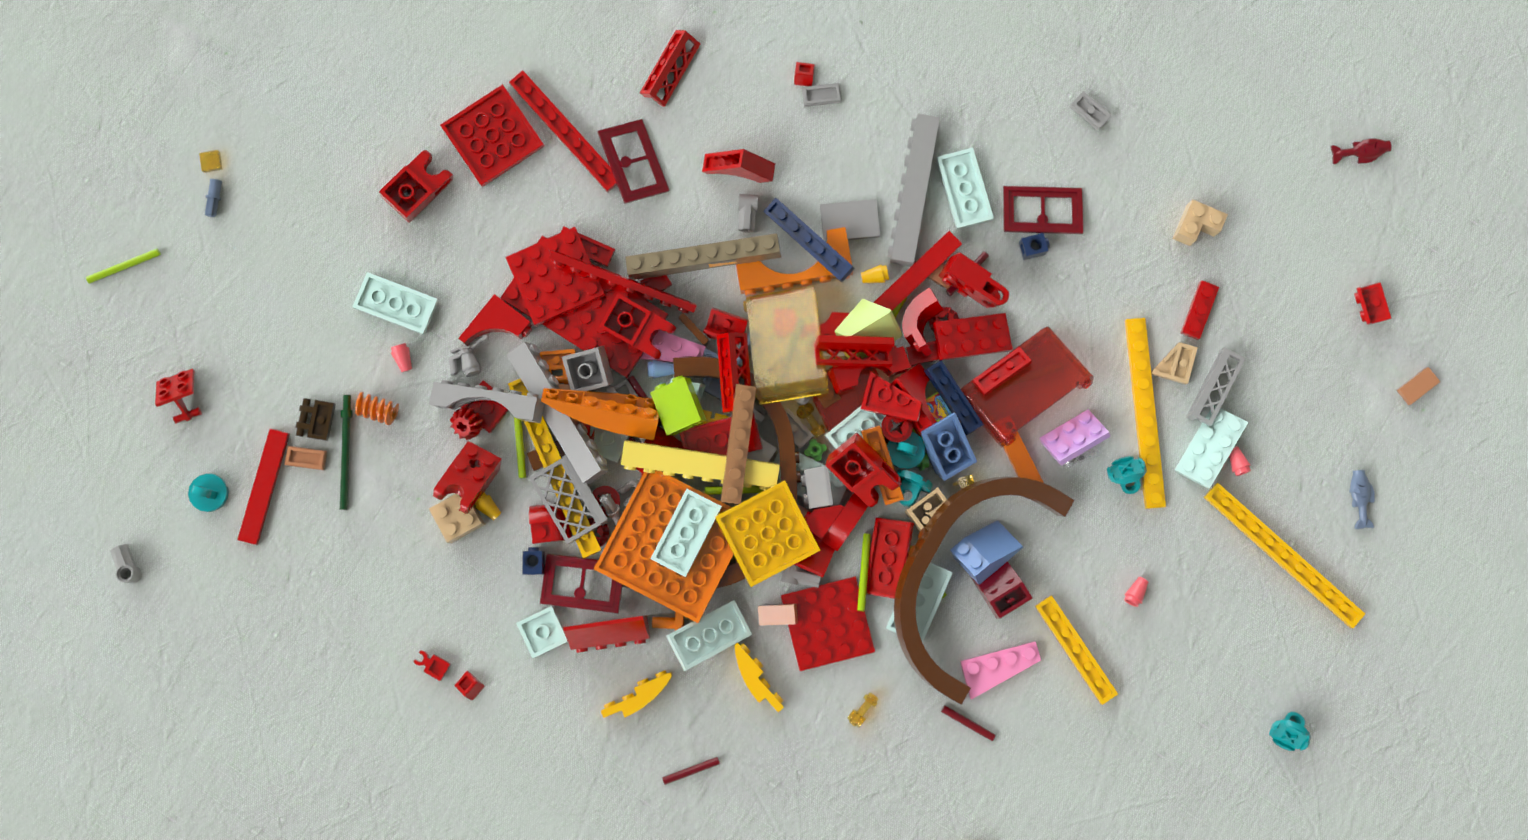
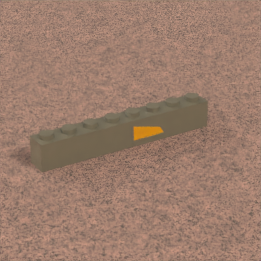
(703, 257)

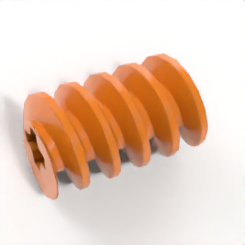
(376, 410)

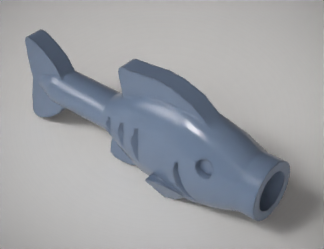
(1361, 493)

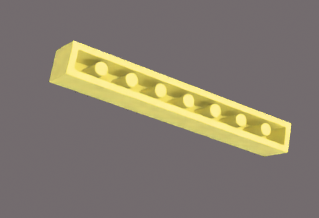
(694, 463)

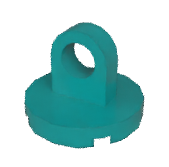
(908, 452)
(1126, 471)
(913, 483)
(208, 492)
(1290, 734)

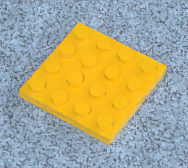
(767, 533)

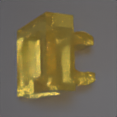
(964, 481)

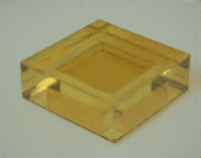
(210, 161)

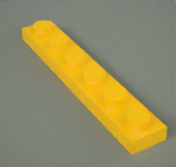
(1076, 650)

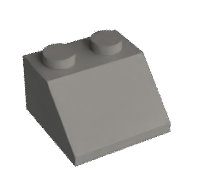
(817, 487)

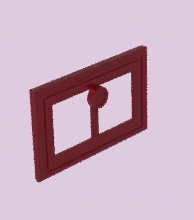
(616, 165)
(1042, 224)
(578, 601)

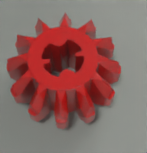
(466, 423)

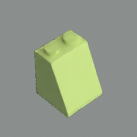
(871, 321)

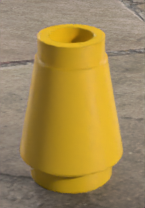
(875, 275)
(487, 506)

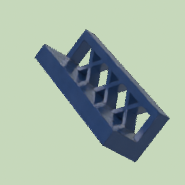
(953, 397)

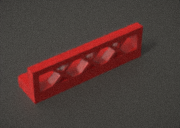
(666, 63)
(852, 344)
(728, 367)

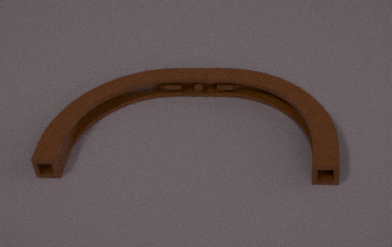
(709, 368)
(924, 551)

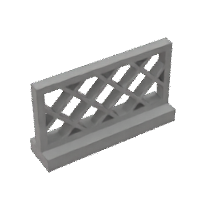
(583, 490)

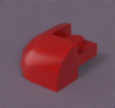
(543, 527)

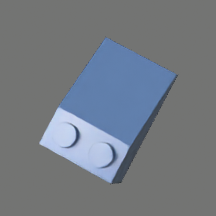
(948, 447)
(985, 551)

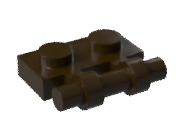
(320, 420)

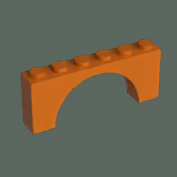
(758, 277)

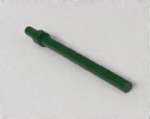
(346, 414)

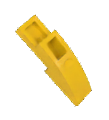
(750, 671)
(645, 691)

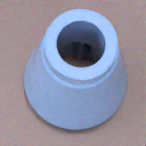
(660, 369)

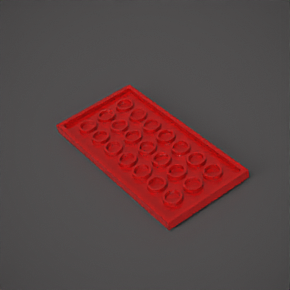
(583, 323)

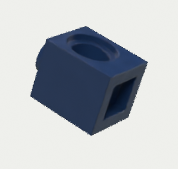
(1026, 249)
(527, 569)

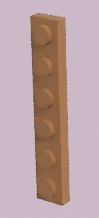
(738, 444)

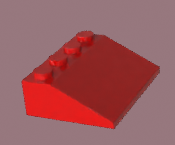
(607, 632)

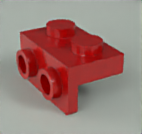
(1373, 304)
(724, 322)

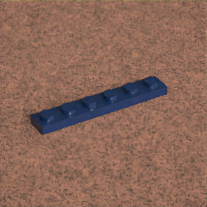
(809, 240)

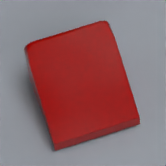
(804, 74)
(469, 685)

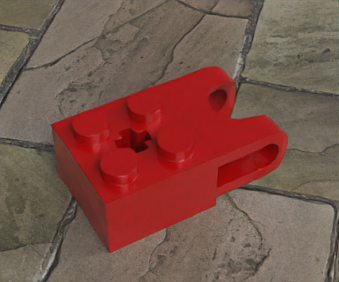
(416, 180)
(973, 281)
(640, 329)
(861, 469)
(468, 475)

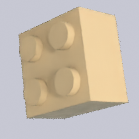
(453, 522)

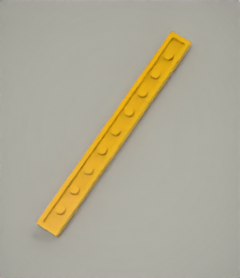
(1145, 412)
(548, 455)
(1284, 555)

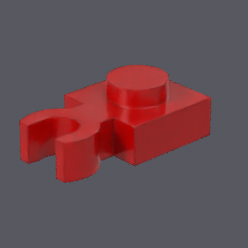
(435, 666)

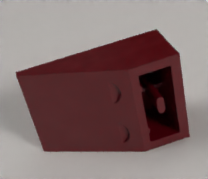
(1003, 591)

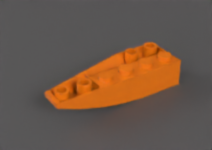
(606, 411)

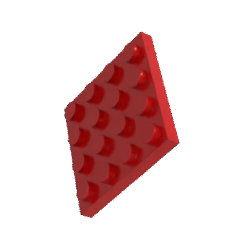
(492, 135)
(552, 288)
(828, 624)

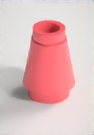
(402, 357)
(1239, 462)
(1136, 593)

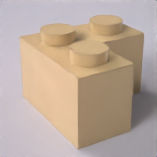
(1198, 218)
(923, 510)

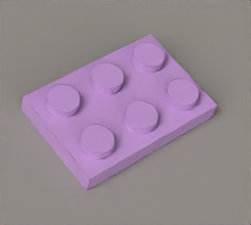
(1074, 437)

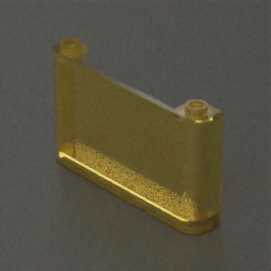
(782, 341)

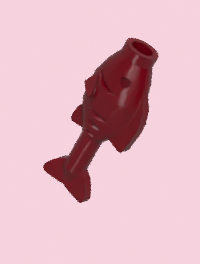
(1366, 150)

